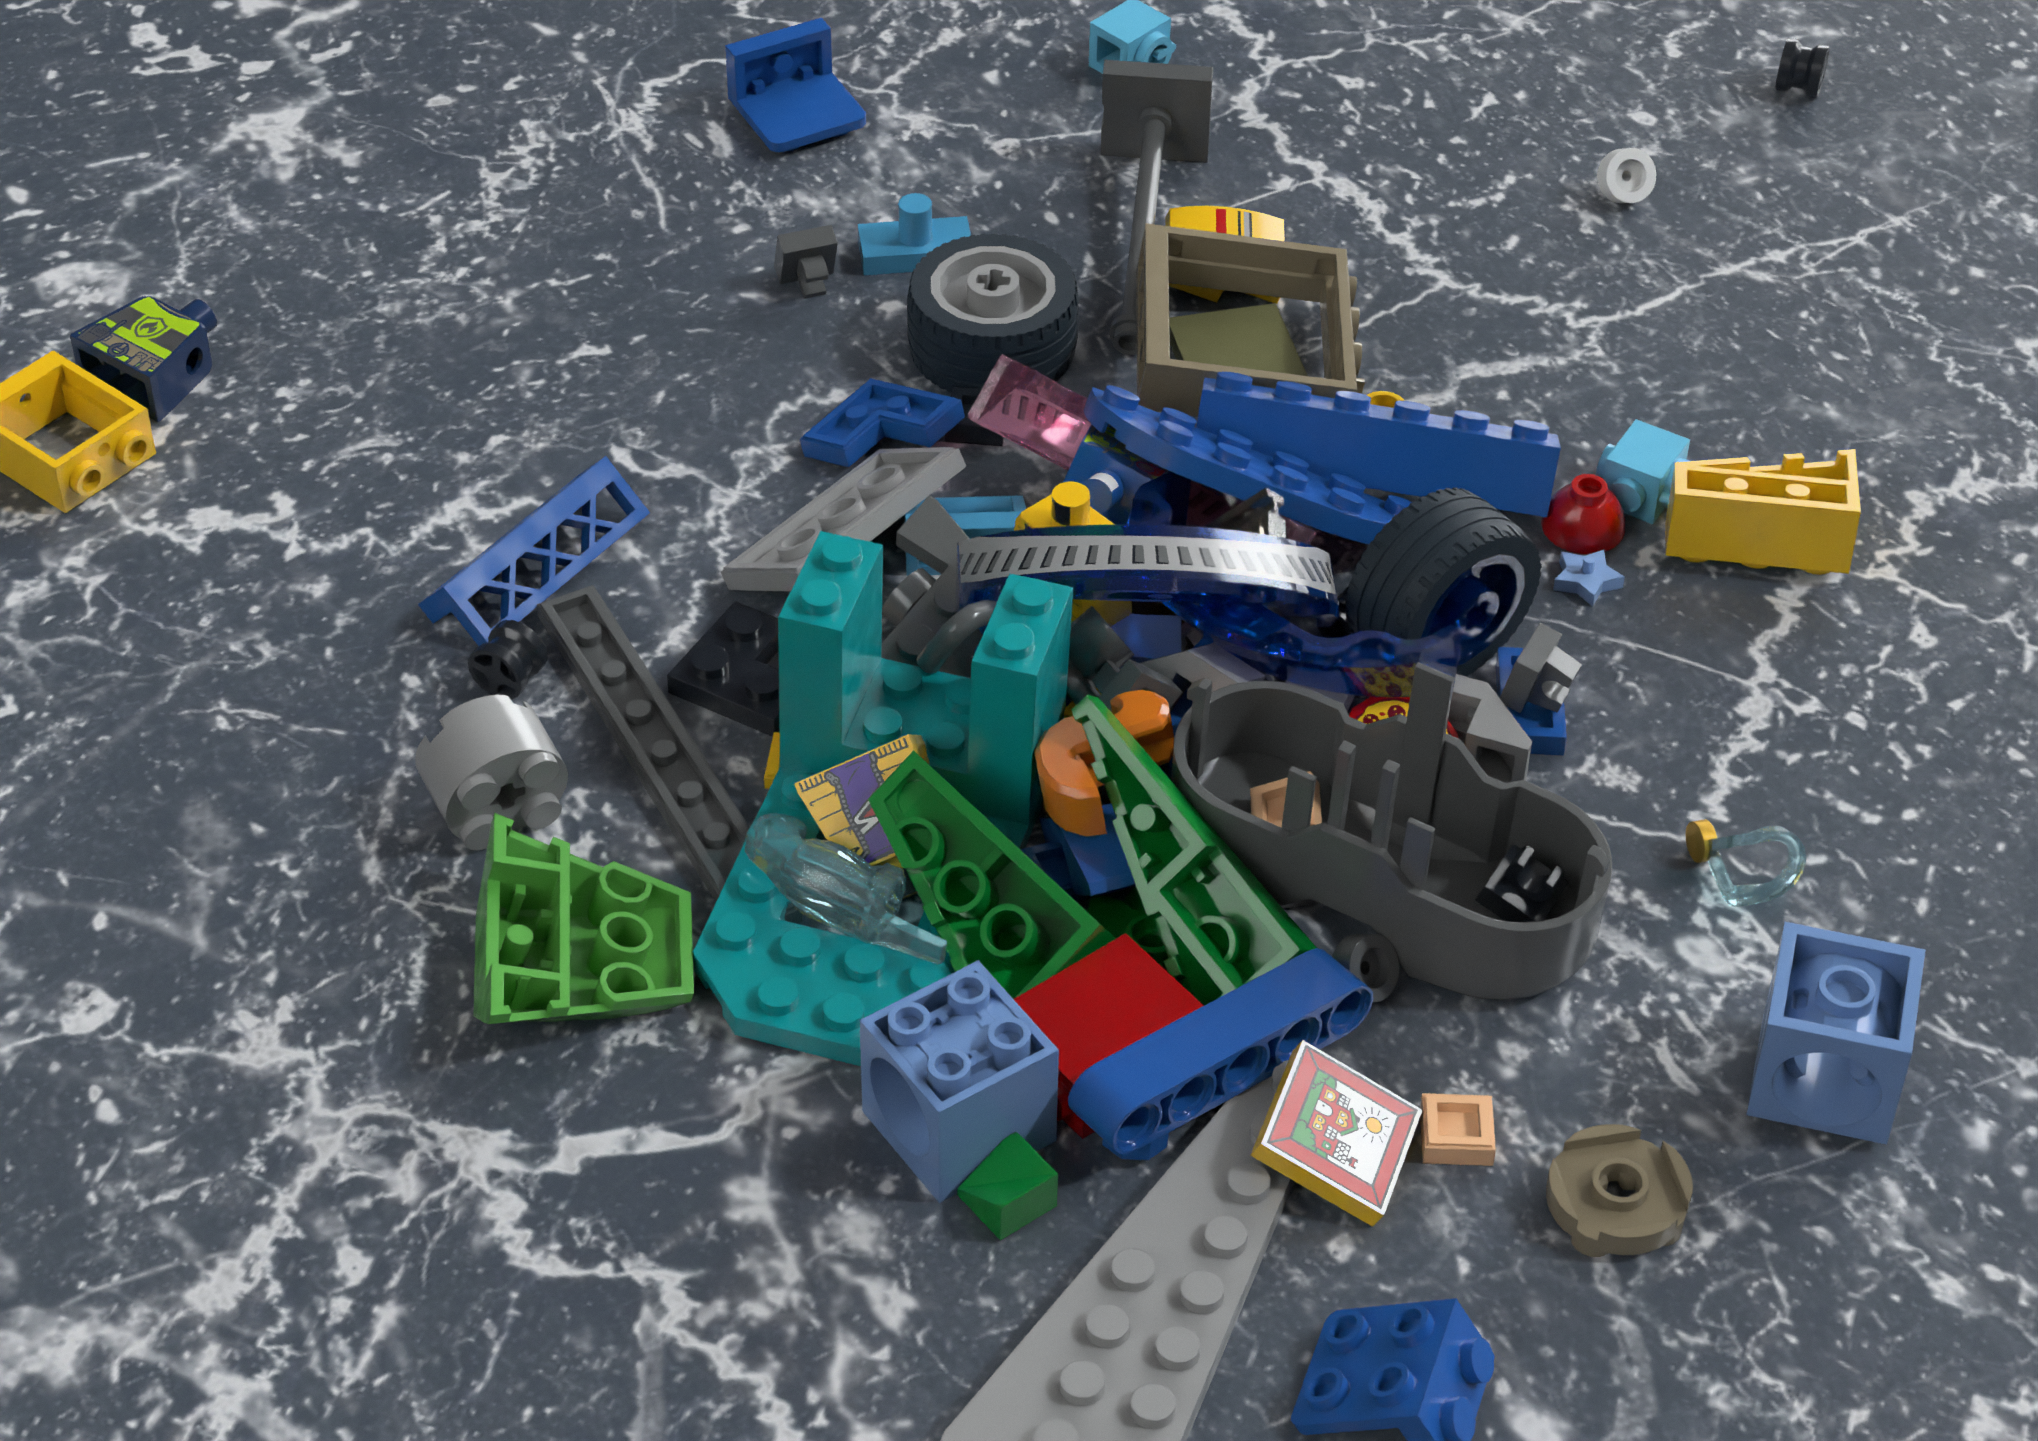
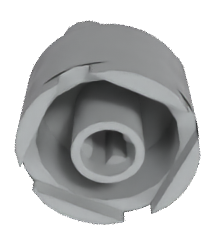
(492, 762)

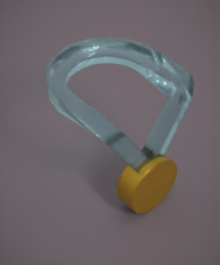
(1704, 847)

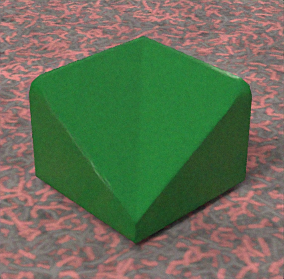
(1010, 1187)

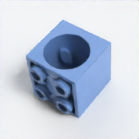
(1836, 1032)
(957, 1076)

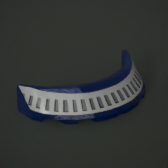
(1154, 566)

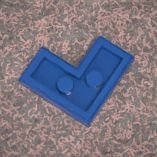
(878, 412)

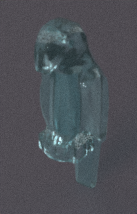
(838, 886)

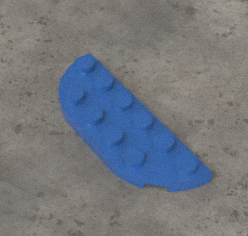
(1236, 469)

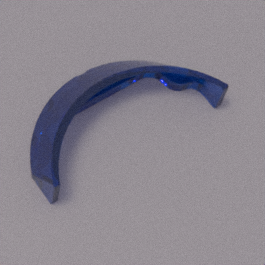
(1356, 664)

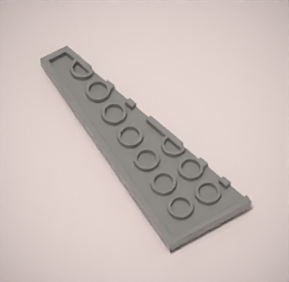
(1153, 1308)

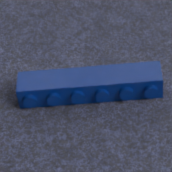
(1387, 446)

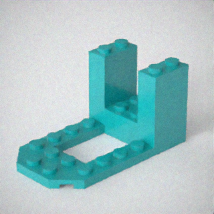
(839, 702)

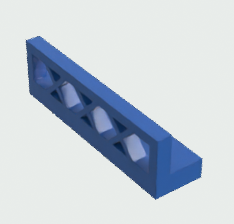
(519, 542)

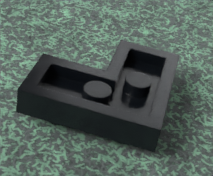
(730, 669)

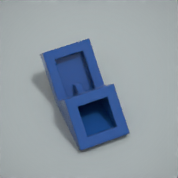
(1093, 862)

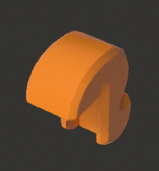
(1066, 759)

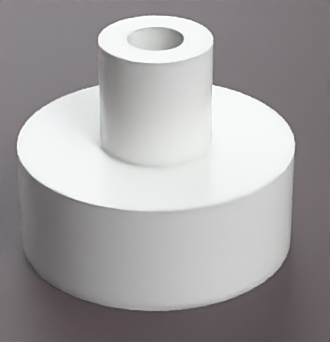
(1626, 175)

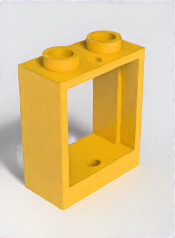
(50, 390)

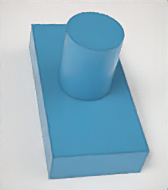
(902, 243)

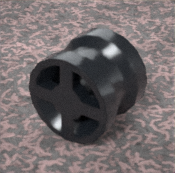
(1802, 67)
(507, 659)

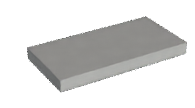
(854, 506)

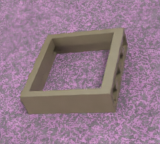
(1246, 267)

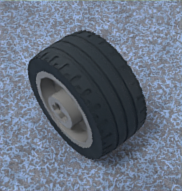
(989, 301)

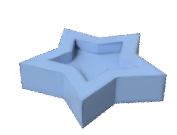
(1587, 576)

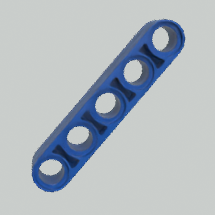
(1218, 1050)

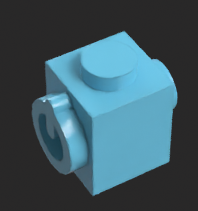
(1130, 34)
(1642, 468)

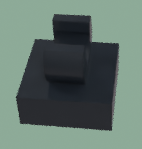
(1522, 887)

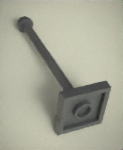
(1151, 116)

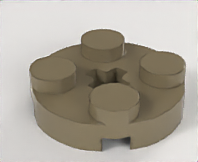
(1611, 1223)

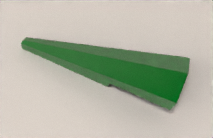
(1204, 900)

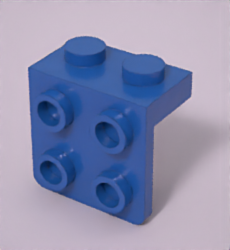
(788, 87)
(1398, 1369)

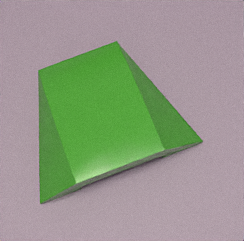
(575, 936)

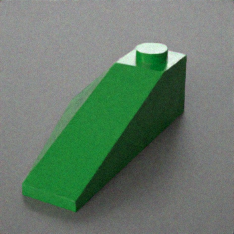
(979, 884)

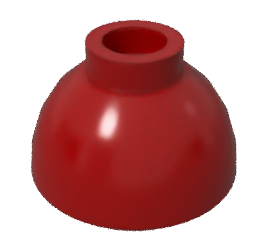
(1585, 516)

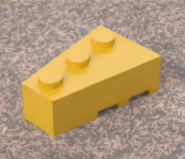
(1766, 514)

